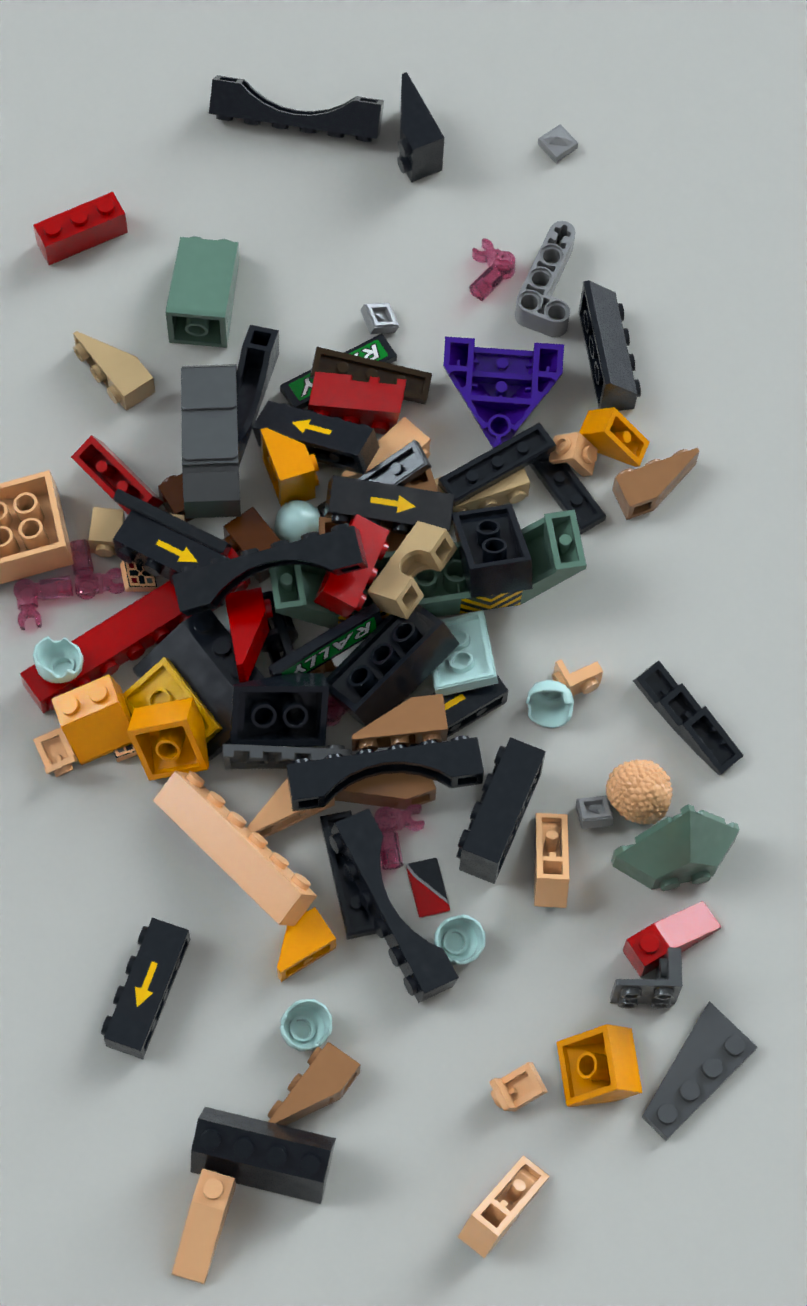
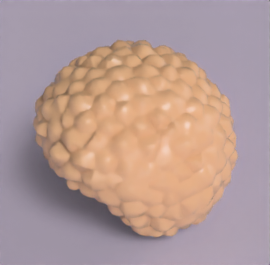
(640, 791)

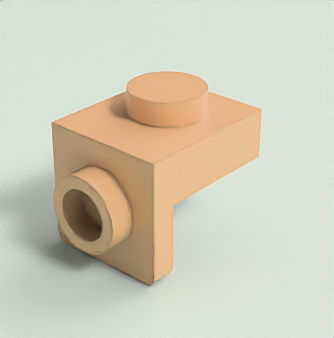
(575, 451)
(582, 680)
(55, 752)
(517, 1088)

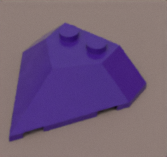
(502, 383)

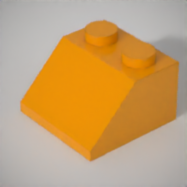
(289, 467)
(94, 718)
(169, 738)
(599, 1066)

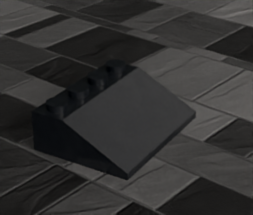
(206, 660)

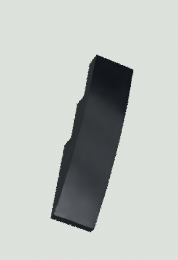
(687, 718)

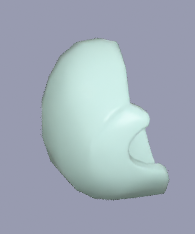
(295, 520)
(57, 660)
(550, 703)
(460, 938)
(306, 1025)

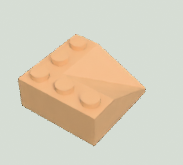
(32, 528)

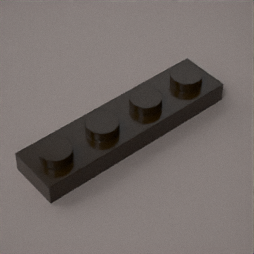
(362, 368)

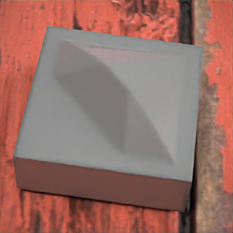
(557, 143)
(379, 318)
(594, 812)

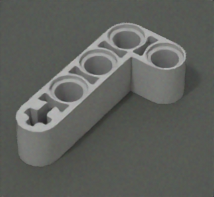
(547, 274)

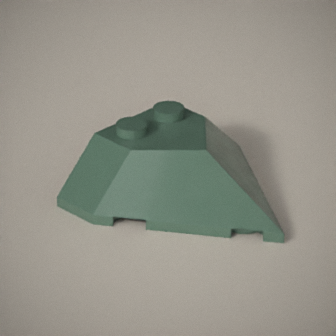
(677, 850)

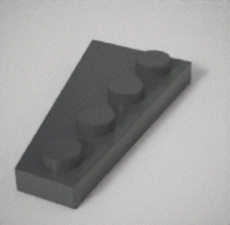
(274, 757)
(701, 1067)

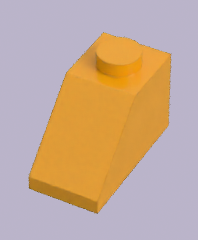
(614, 436)
(304, 944)

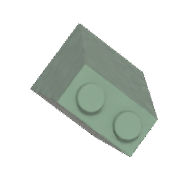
(202, 292)

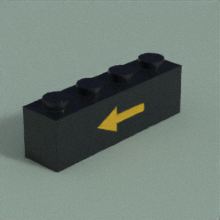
(328, 438)
(386, 504)
(158, 547)
(471, 705)
(146, 988)

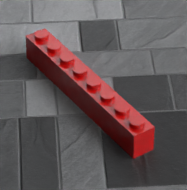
(117, 640)

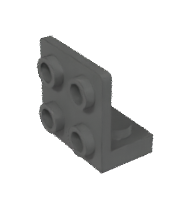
(657, 992)

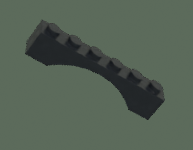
(238, 99)
(253, 375)
(208, 586)
(449, 762)
(422, 963)

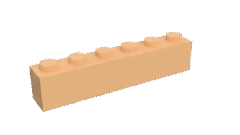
(235, 847)

